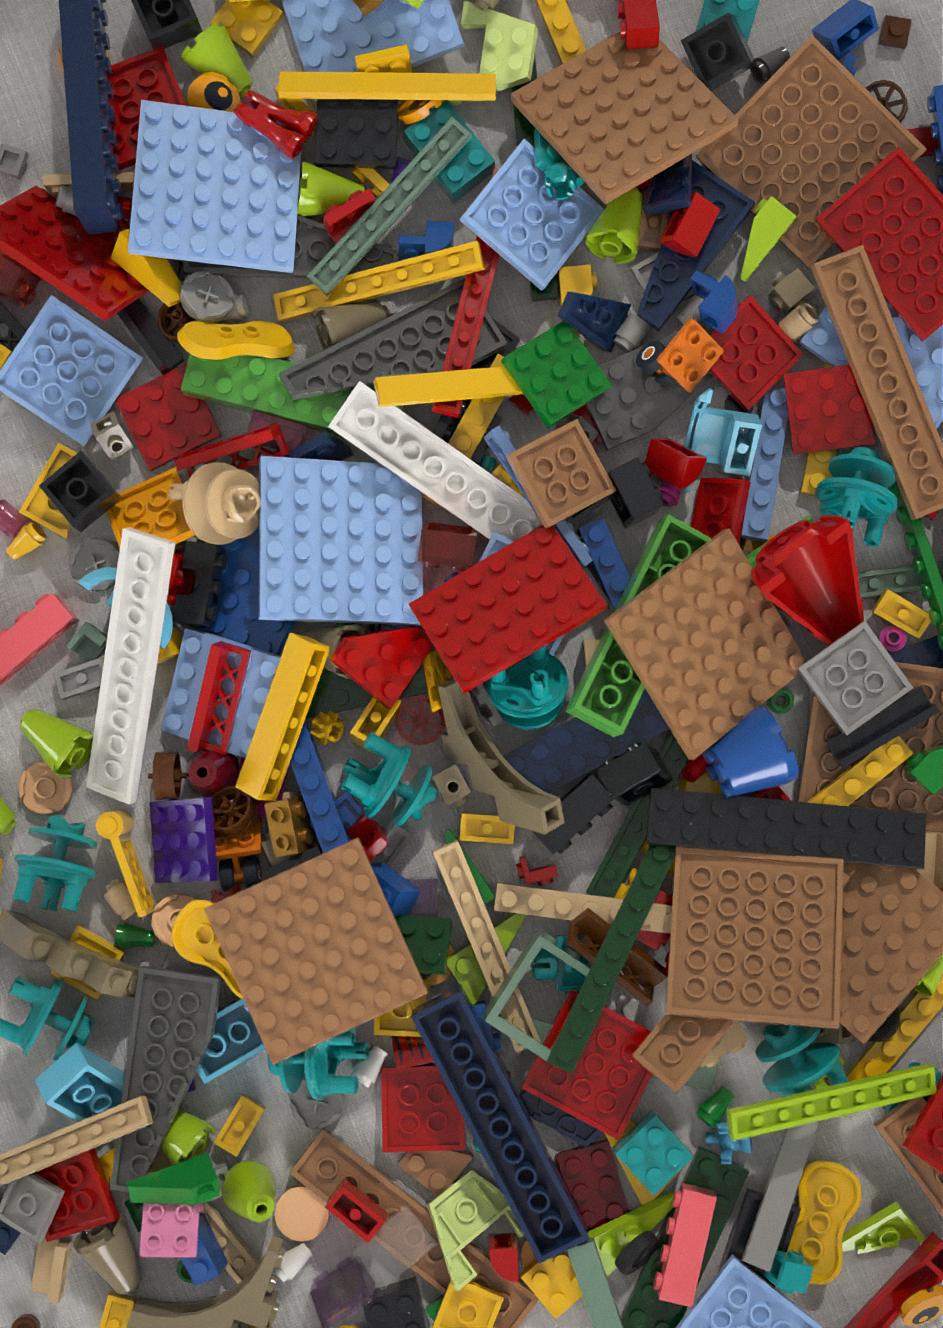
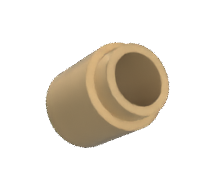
(799, 322)
(120, 899)

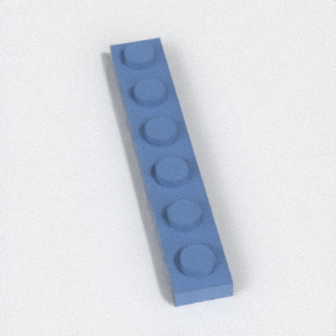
(501, 445)
(766, 466)

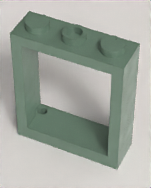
(491, 1013)

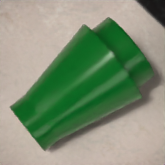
(132, 936)
(714, 1108)

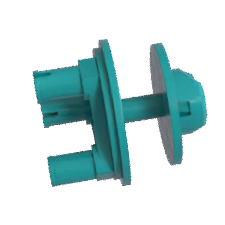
(859, 491)
(530, 690)
(378, 783)
(55, 870)
(42, 1000)
(797, 1059)
(321, 1065)

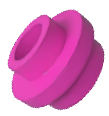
(670, 494)
(888, 645)

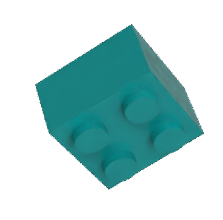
(652, 1152)

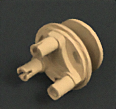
(219, 503)

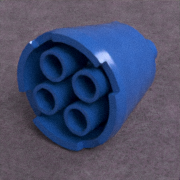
(751, 756)

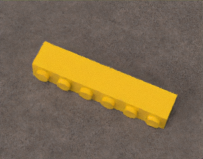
(282, 717)

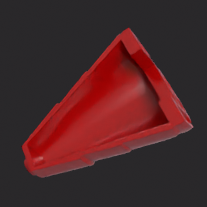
(813, 576)

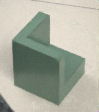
(88, 642)

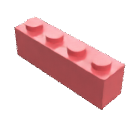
(33, 633)
(685, 1244)

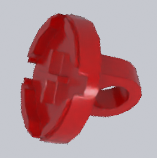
(180, 580)

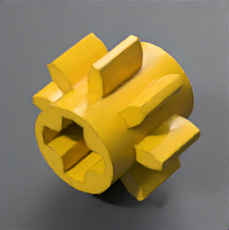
(327, 727)

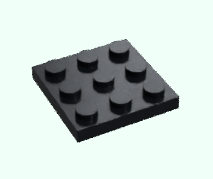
(356, 133)

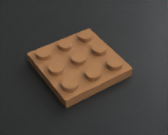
(561, 473)

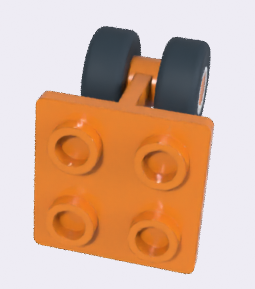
(683, 360)
(231, 870)

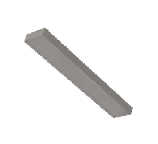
(779, 1195)

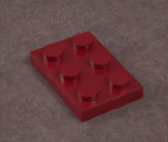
(593, 1182)

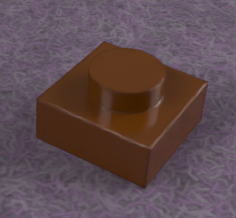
(895, 31)

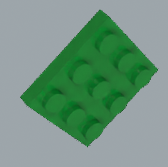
(556, 373)

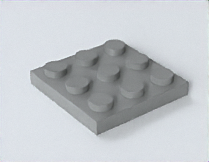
(855, 678)

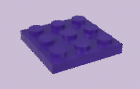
(183, 840)

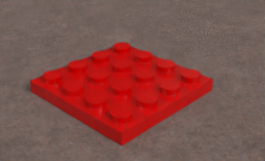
(138, 79)
(606, 1077)

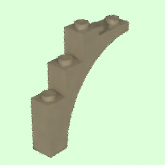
(490, 773)
(67, 957)
(247, 1302)

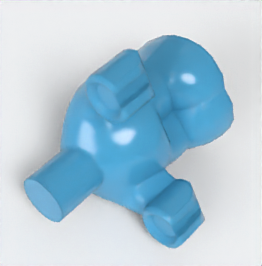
(727, 1144)

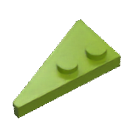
(464, 962)
(882, 1231)
(616, 1234)

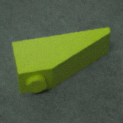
(767, 229)

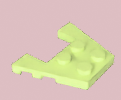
(506, 47)
(461, 1216)

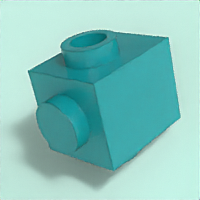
(790, 1272)

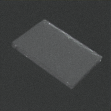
(394, 1247)

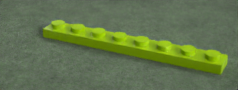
(830, 1101)

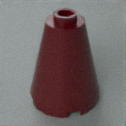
(221, 772)

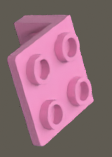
(170, 1230)

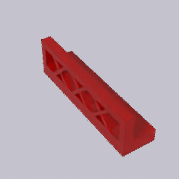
(232, 448)
(209, 696)

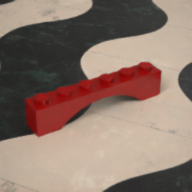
(917, 1273)

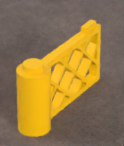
(116, 827)

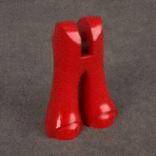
(278, 123)

